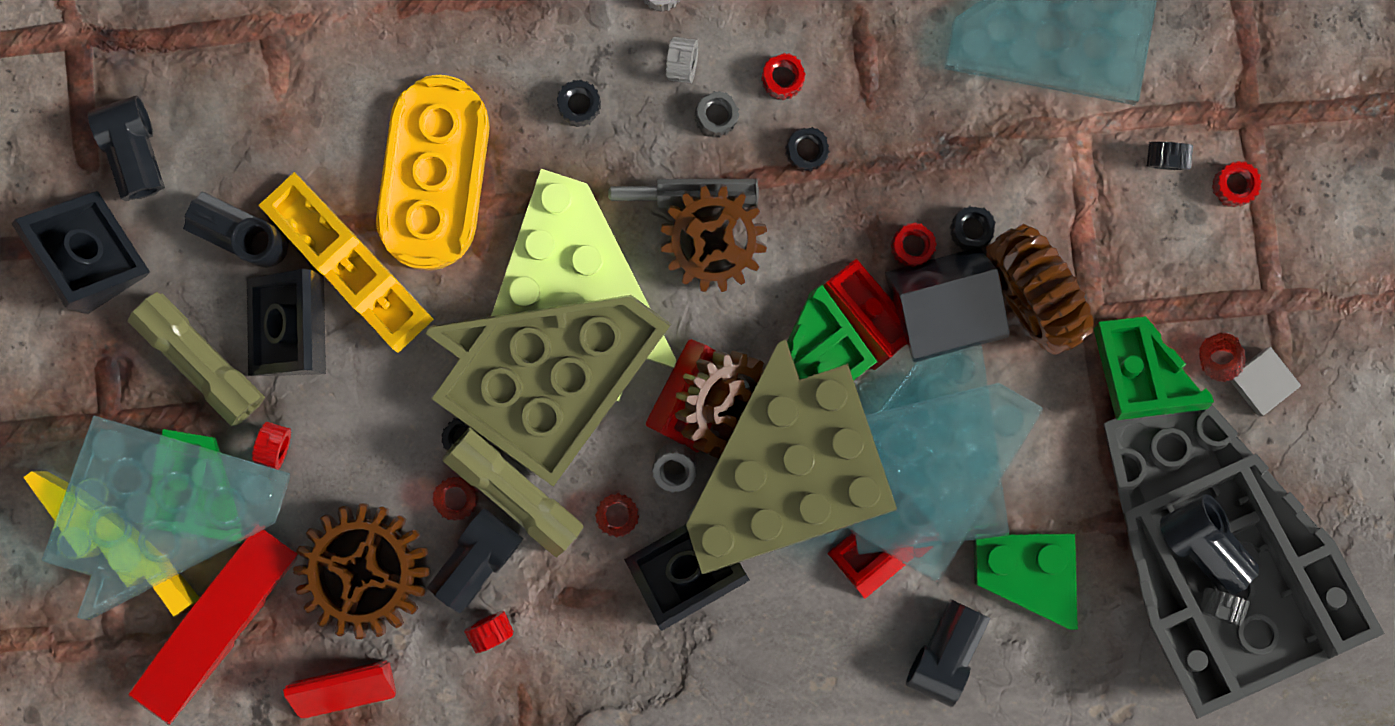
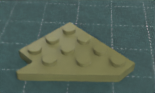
(545, 374)
(790, 468)

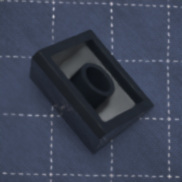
(82, 251)
(949, 304)
(286, 324)
(673, 581)

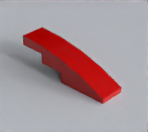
(212, 626)

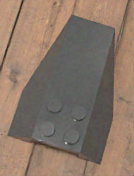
(1301, 601)

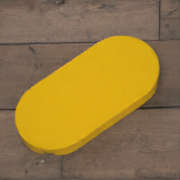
(433, 172)

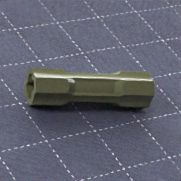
(209, 372)
(489, 472)

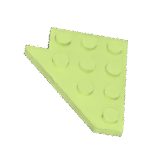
(567, 256)

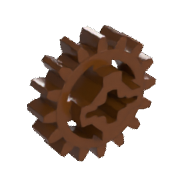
(694, 226)
(717, 398)

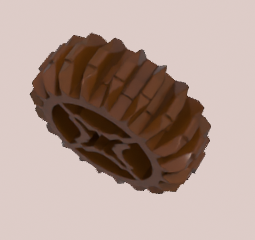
(1041, 289)
(352, 593)

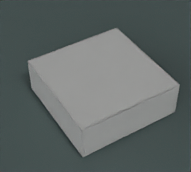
(1265, 382)

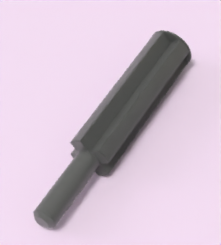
(670, 191)

